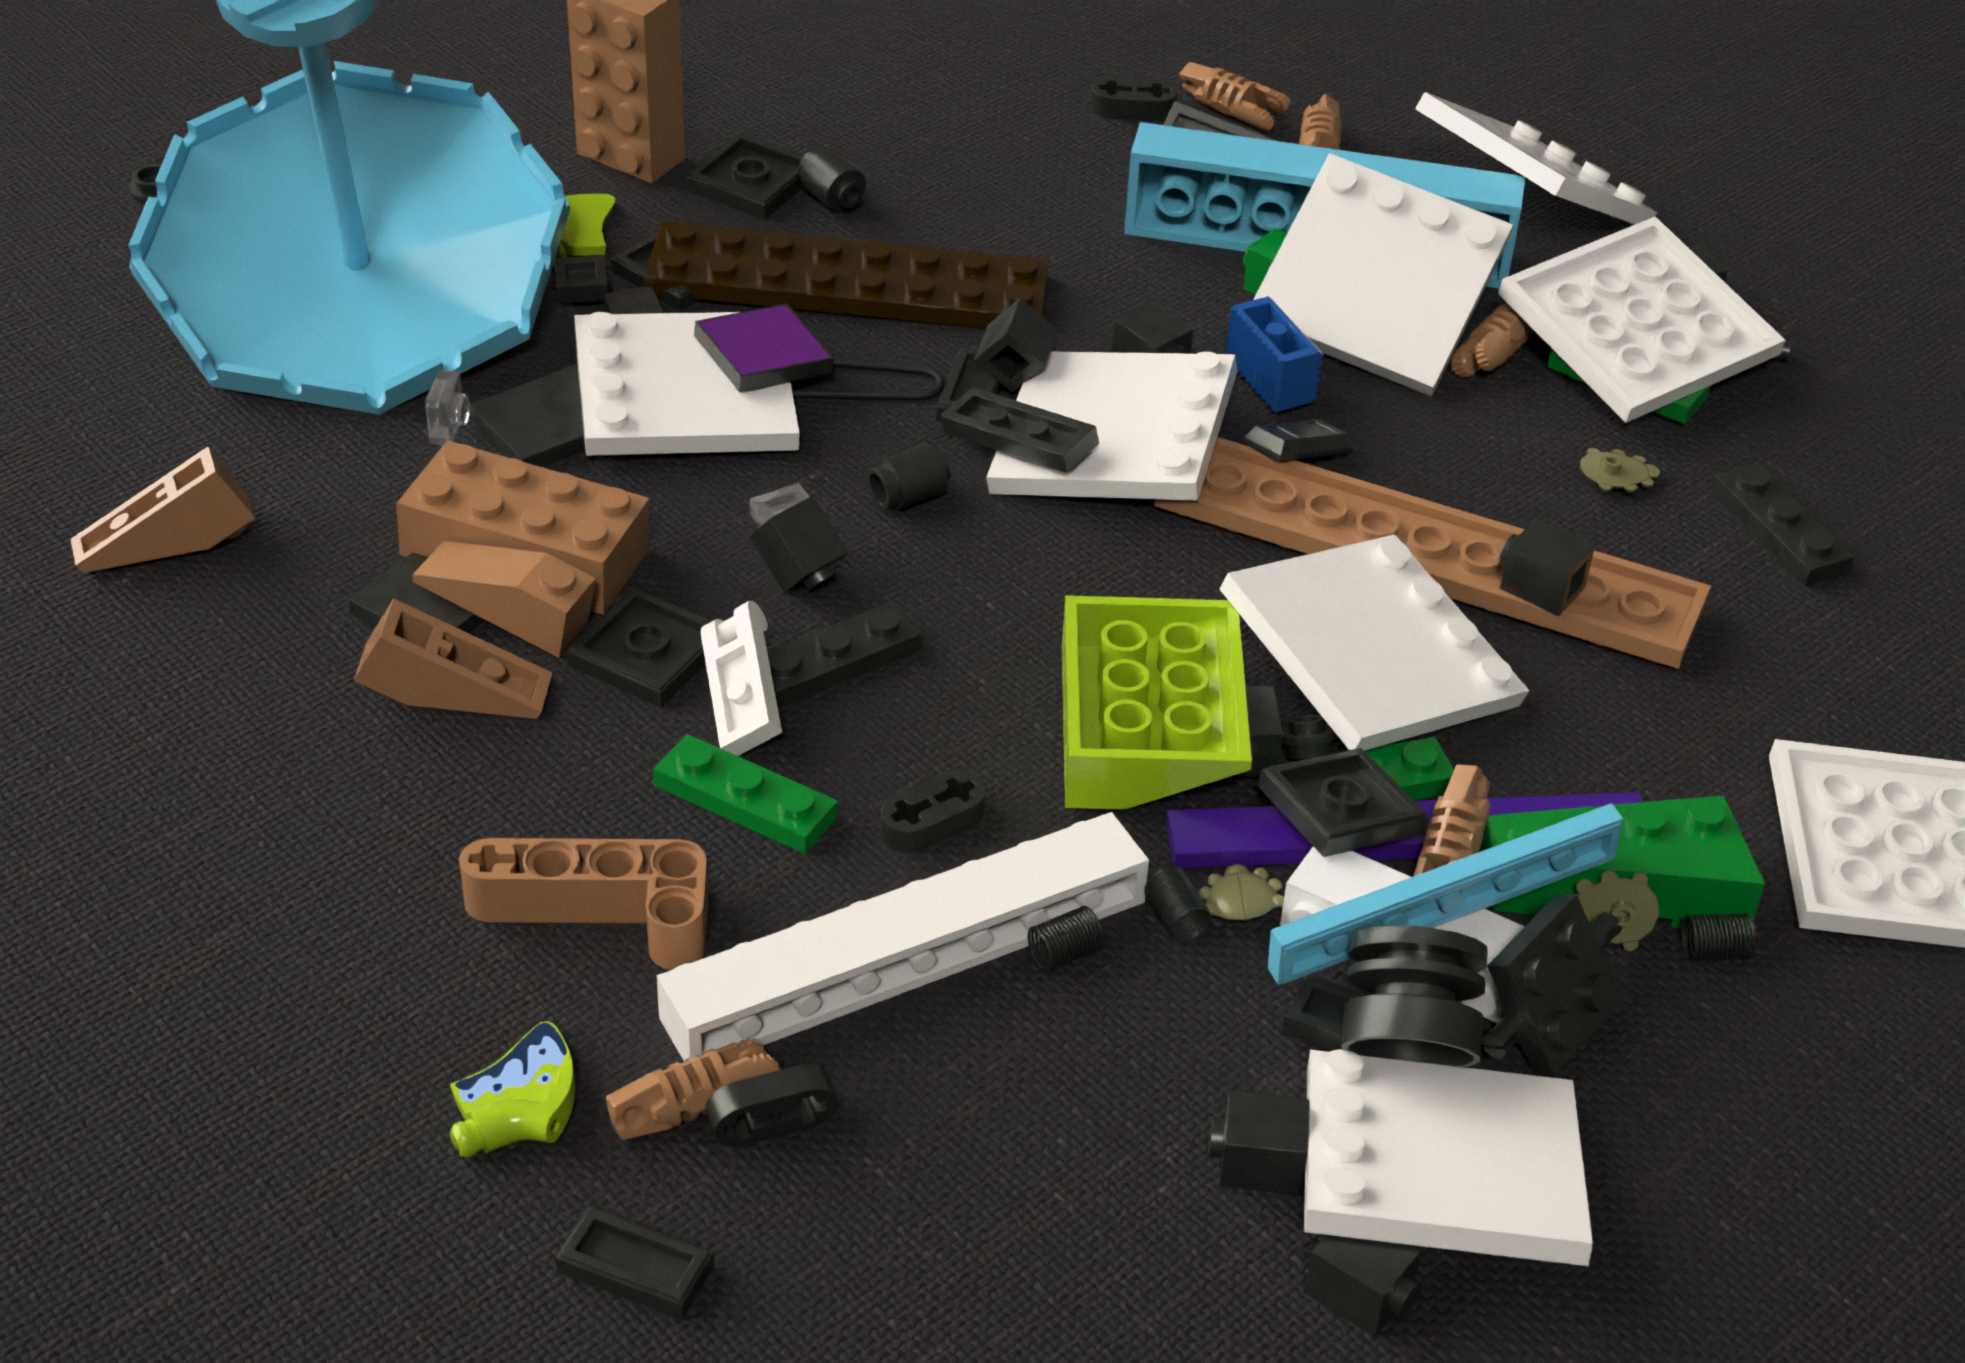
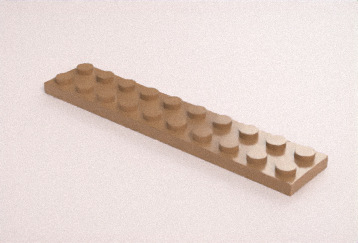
(1322, 510)

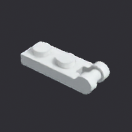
(741, 679)

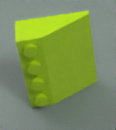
(1150, 698)

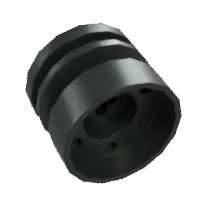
(1416, 990)

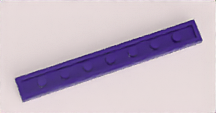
(1268, 838)

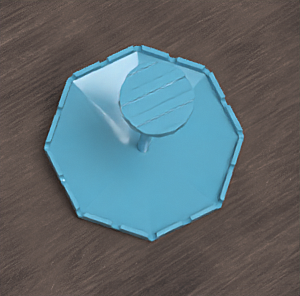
(346, 226)

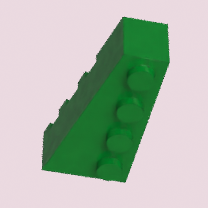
(1682, 845)

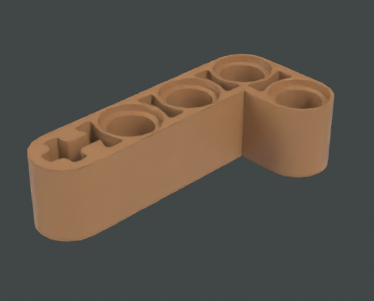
(594, 883)

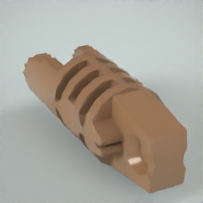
(1233, 95)
(1322, 124)
(1491, 342)
(1456, 820)
(682, 1090)

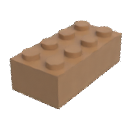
(628, 84)
(522, 506)

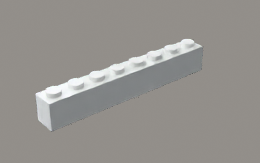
(899, 938)

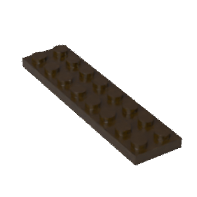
(842, 275)

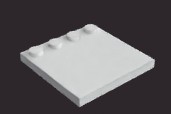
(1543, 164)
(1384, 272)
(1641, 318)
(660, 392)
(1151, 418)
(1373, 642)
(1873, 841)
(1445, 1158)

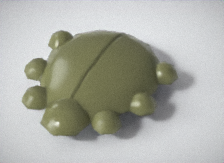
(1617, 470)
(1241, 893)
(1627, 900)

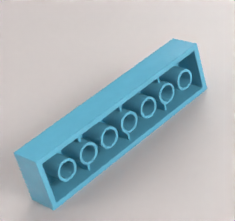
(1240, 188)

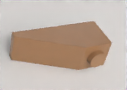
(171, 517)
(514, 589)
(446, 668)

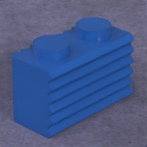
(1273, 354)

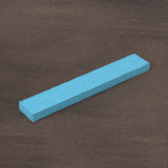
(1448, 891)

